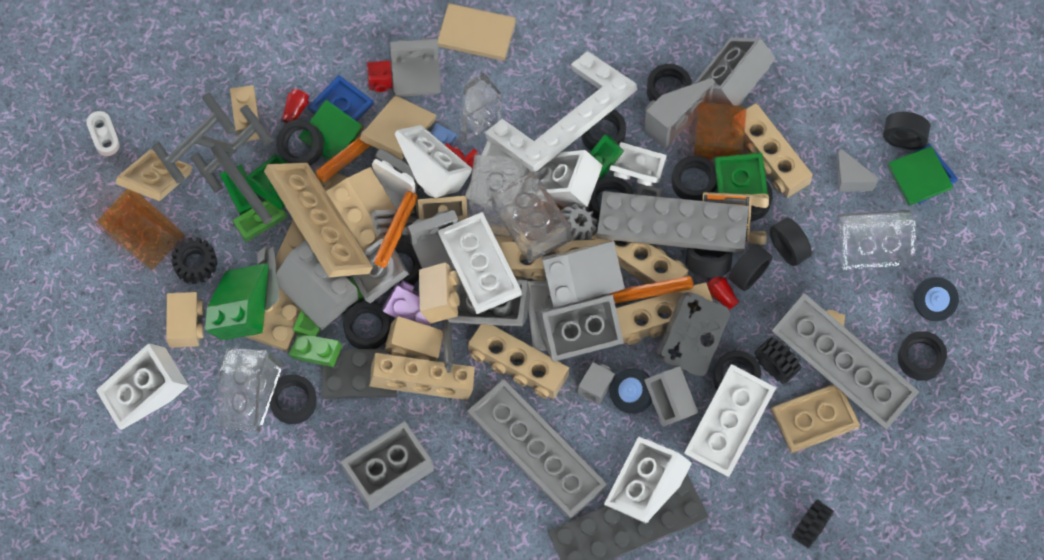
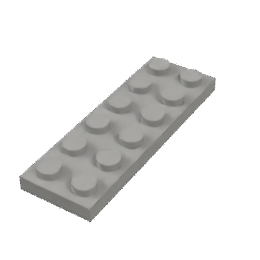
(673, 222)
(845, 361)
(537, 449)

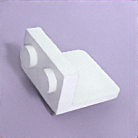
(639, 163)
(392, 181)

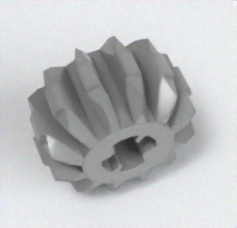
(580, 221)

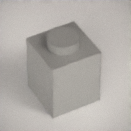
(596, 383)

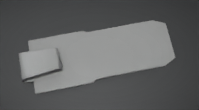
(273, 293)

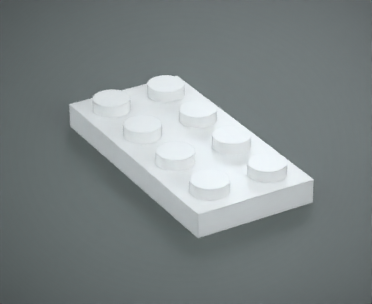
(479, 263)
(730, 420)

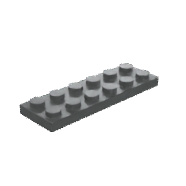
(612, 534)

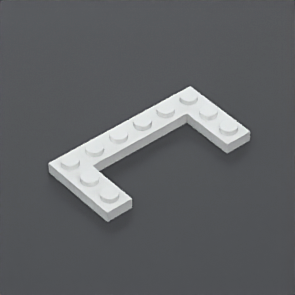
(612, 91)

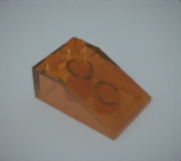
(139, 228)

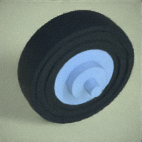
(936, 299)
(630, 391)

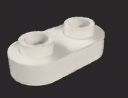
(104, 134)

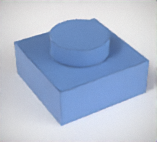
(443, 134)

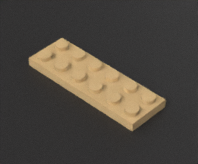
(318, 219)

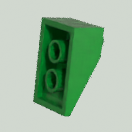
(238, 303)

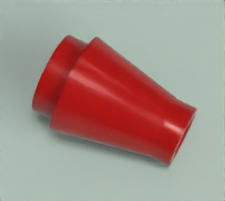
(295, 105)
(722, 292)

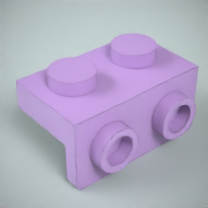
(405, 303)

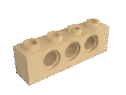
(783, 157)
(536, 269)
(645, 269)
(649, 310)
(512, 348)
(421, 376)

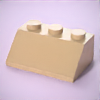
(356, 200)

